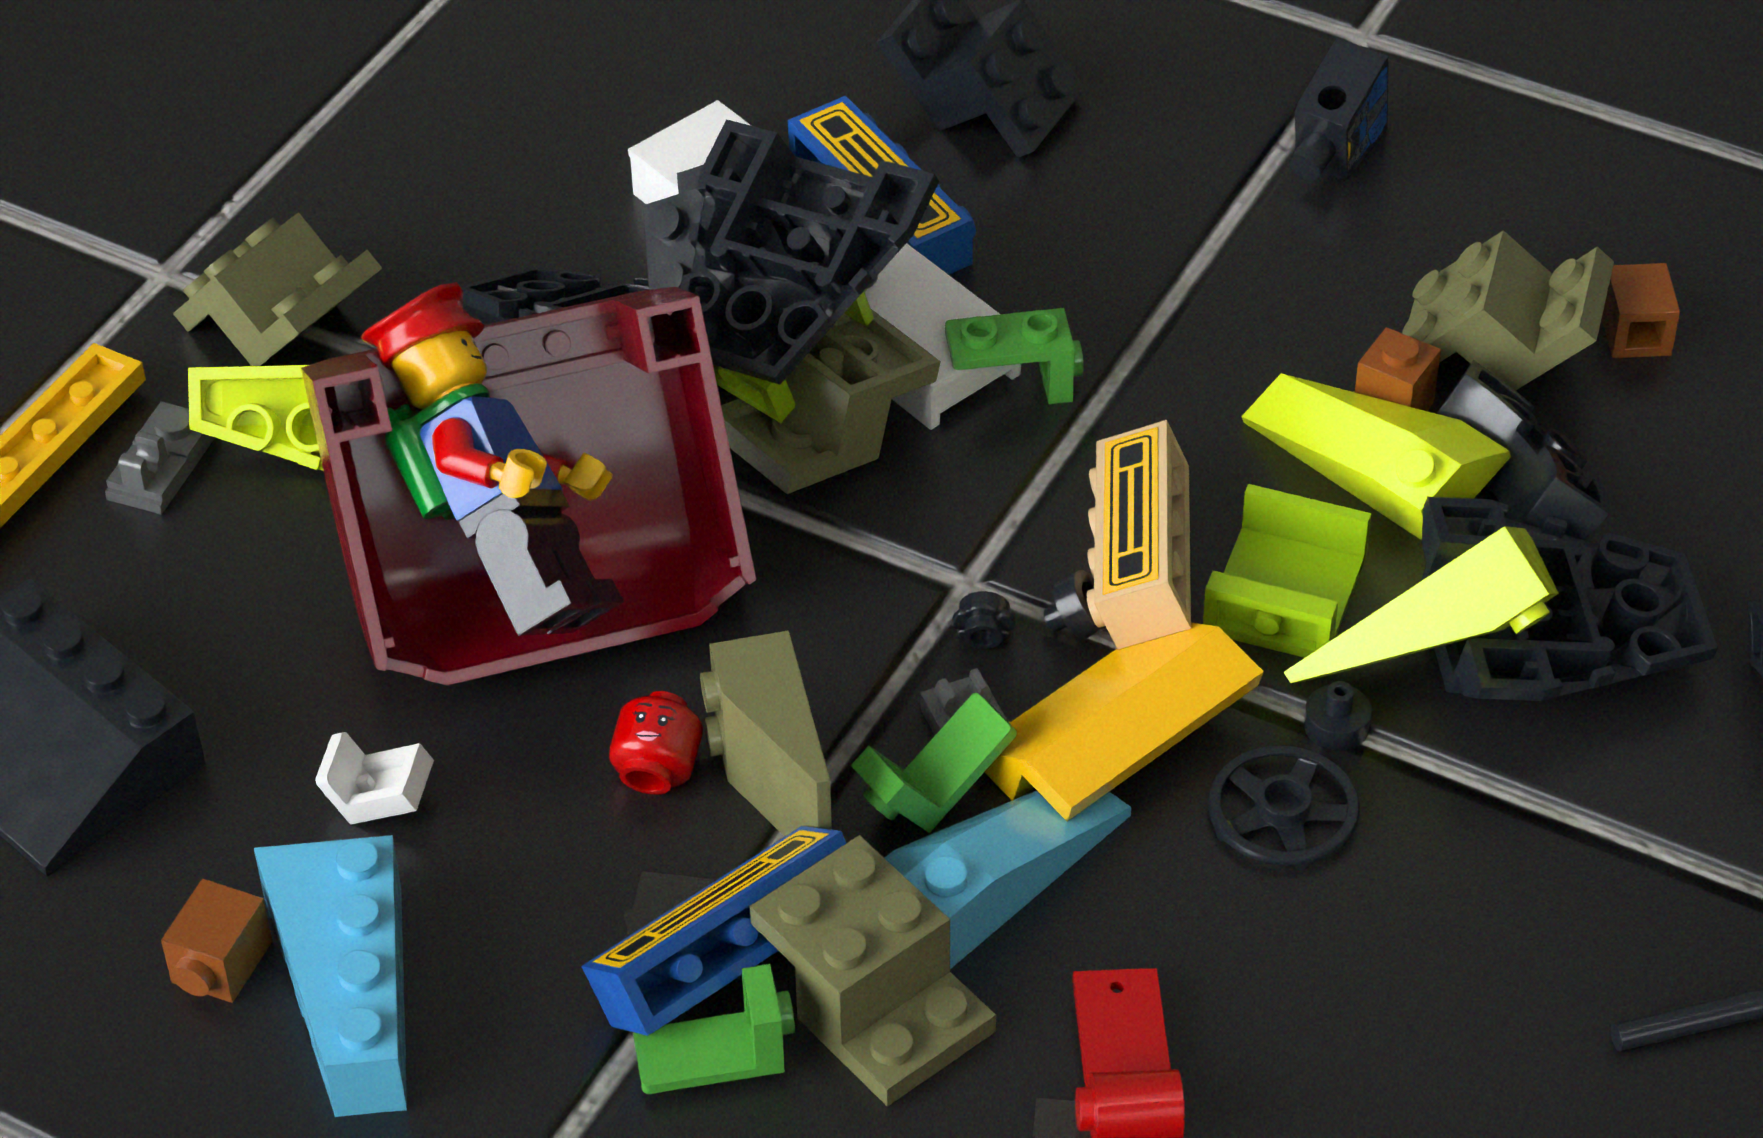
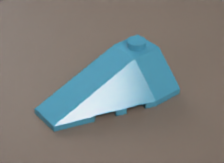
(1001, 861)

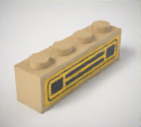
(1140, 536)

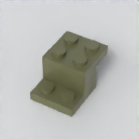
(273, 287)
(1511, 309)
(839, 408)
(873, 969)

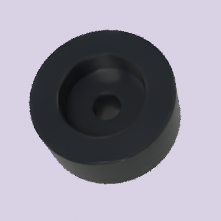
(1071, 606)
(1337, 716)

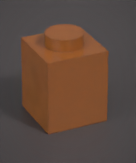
(1640, 311)
(1399, 370)
(216, 941)

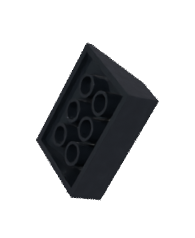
(79, 732)

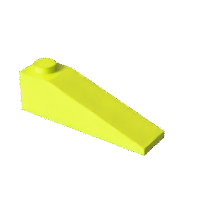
(1474, 595)

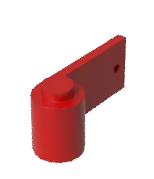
(1125, 1057)

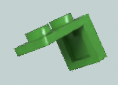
(1020, 339)
(941, 769)
(720, 1046)

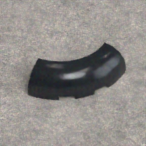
(1543, 469)

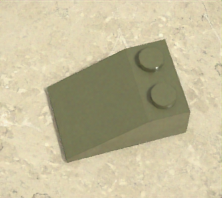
(766, 730)

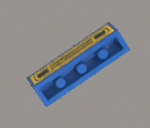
(851, 140)
(700, 940)

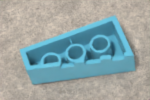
(343, 947)

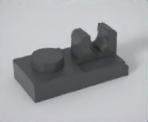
(157, 460)

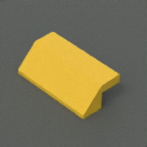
(1122, 716)

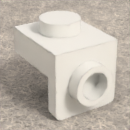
(373, 783)

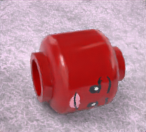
(655, 743)

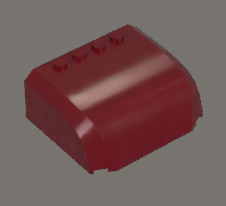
(593, 378)

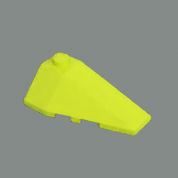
(255, 409)
(1377, 447)

